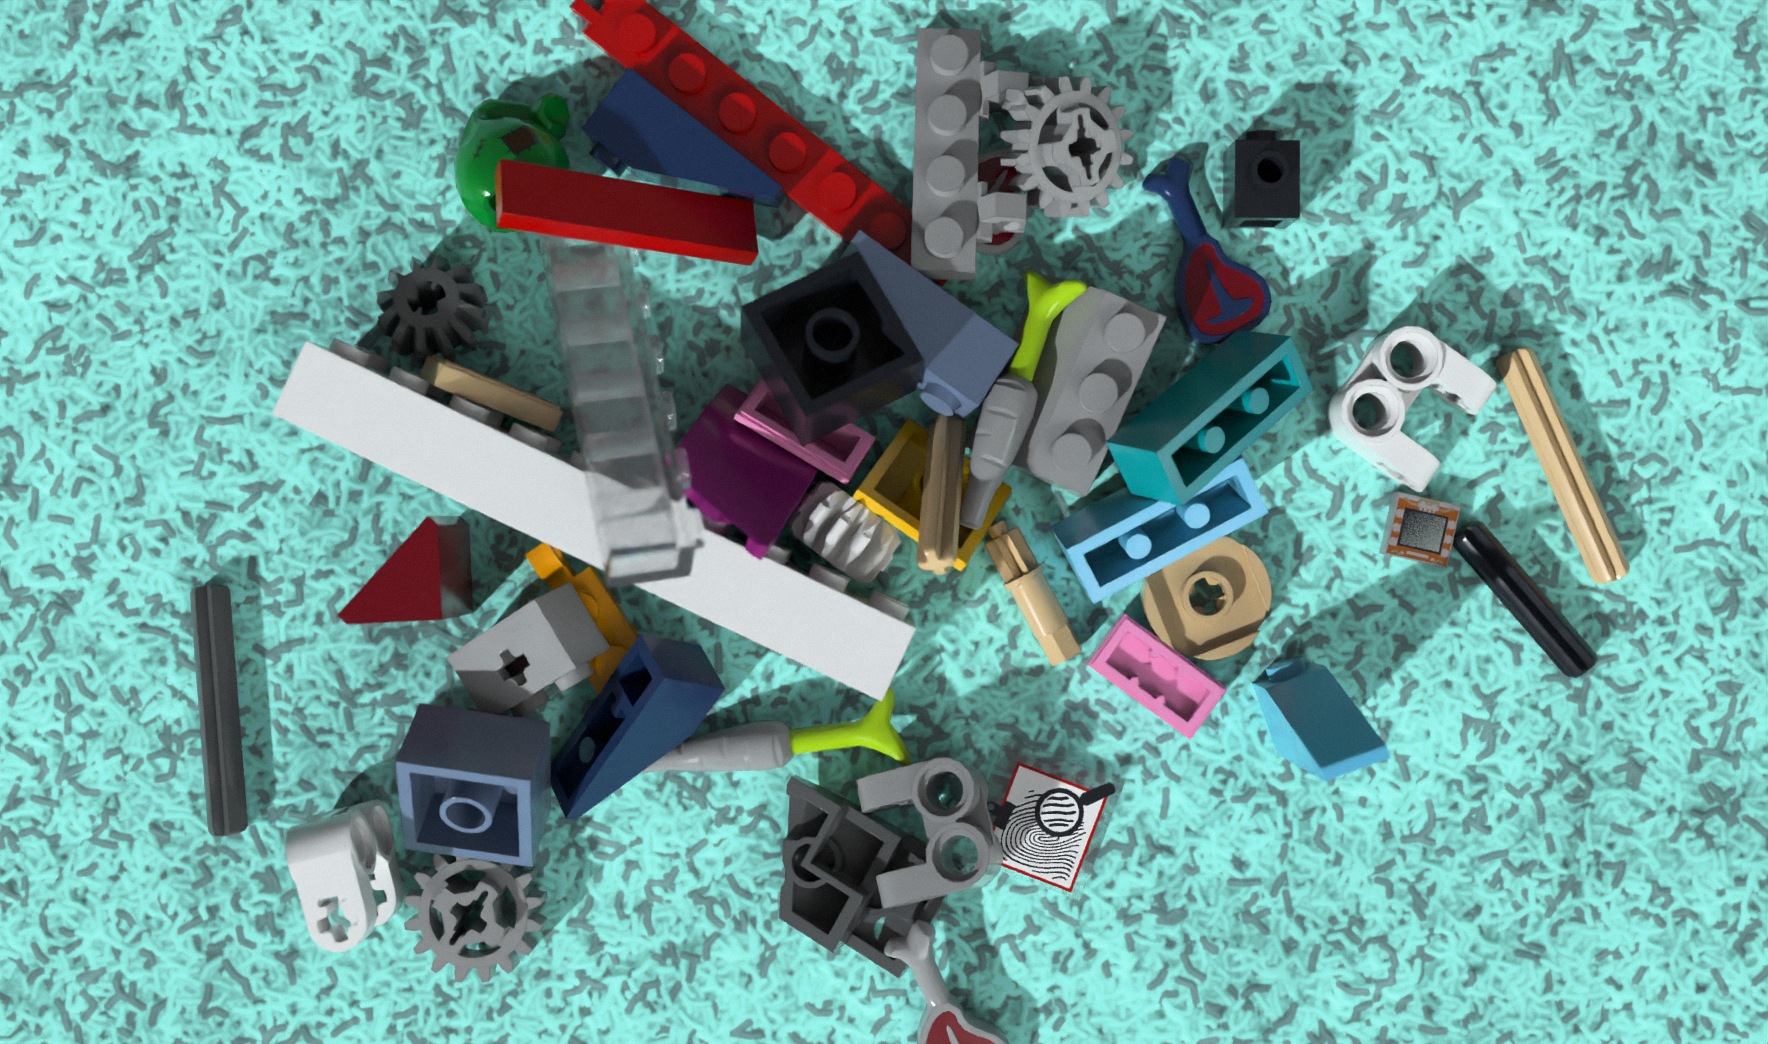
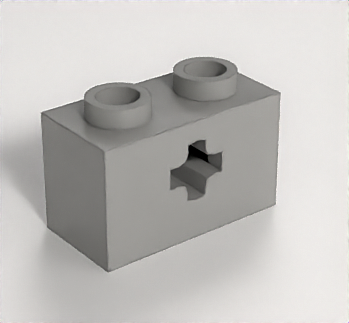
(528, 652)

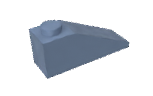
(957, 345)

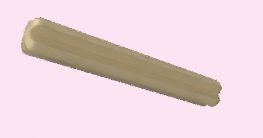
(1563, 465)

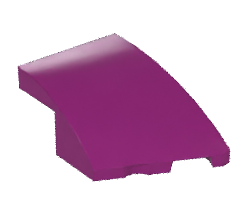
(742, 474)

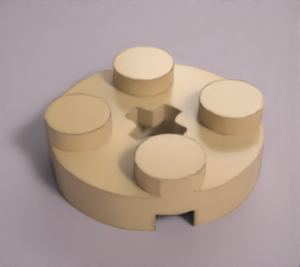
(1236, 613)

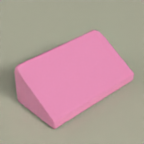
(835, 454)

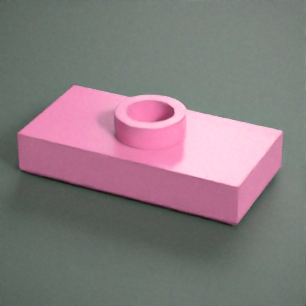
(1156, 675)

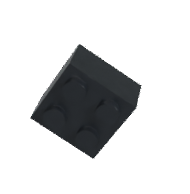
(830, 348)

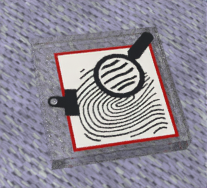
(1048, 815)

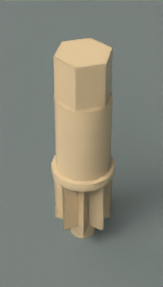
(1032, 592)

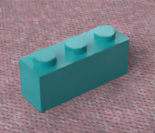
(1210, 416)

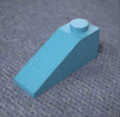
(1316, 720)

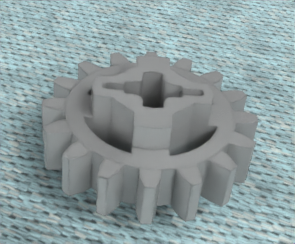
(1067, 147)
(497, 924)

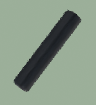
(1524, 599)

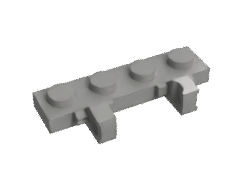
(948, 201)

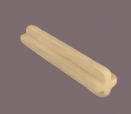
(941, 495)

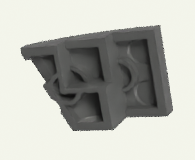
(832, 873)

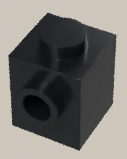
(1261, 181)

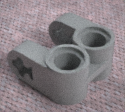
(944, 828)

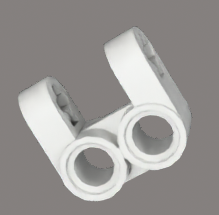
(1433, 367)
(333, 859)

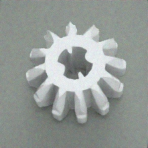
(844, 532)

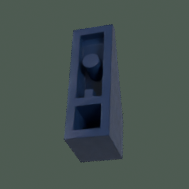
(667, 146)
(635, 720)

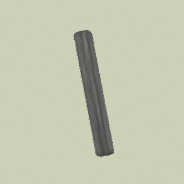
(218, 710)

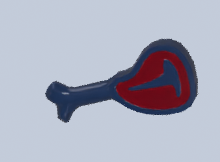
(1209, 288)

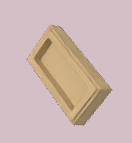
(491, 392)

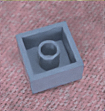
(474, 784)

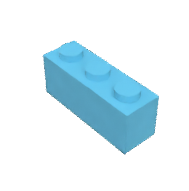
(1137, 535)

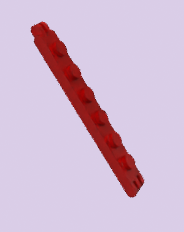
(749, 123)

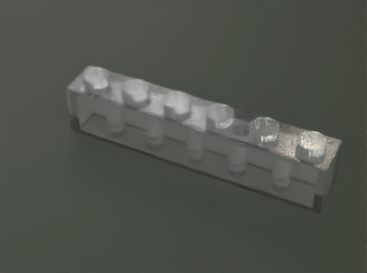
(621, 412)

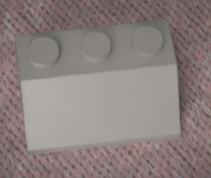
(1082, 386)

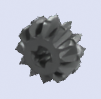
(408, 306)

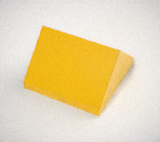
(896, 490)

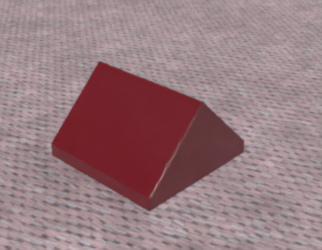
(421, 579)

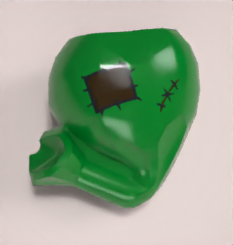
(507, 132)

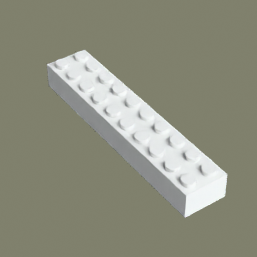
(535, 489)

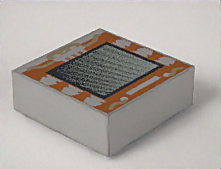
(1420, 529)

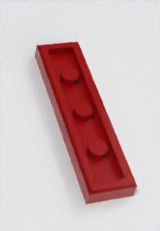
(624, 213)

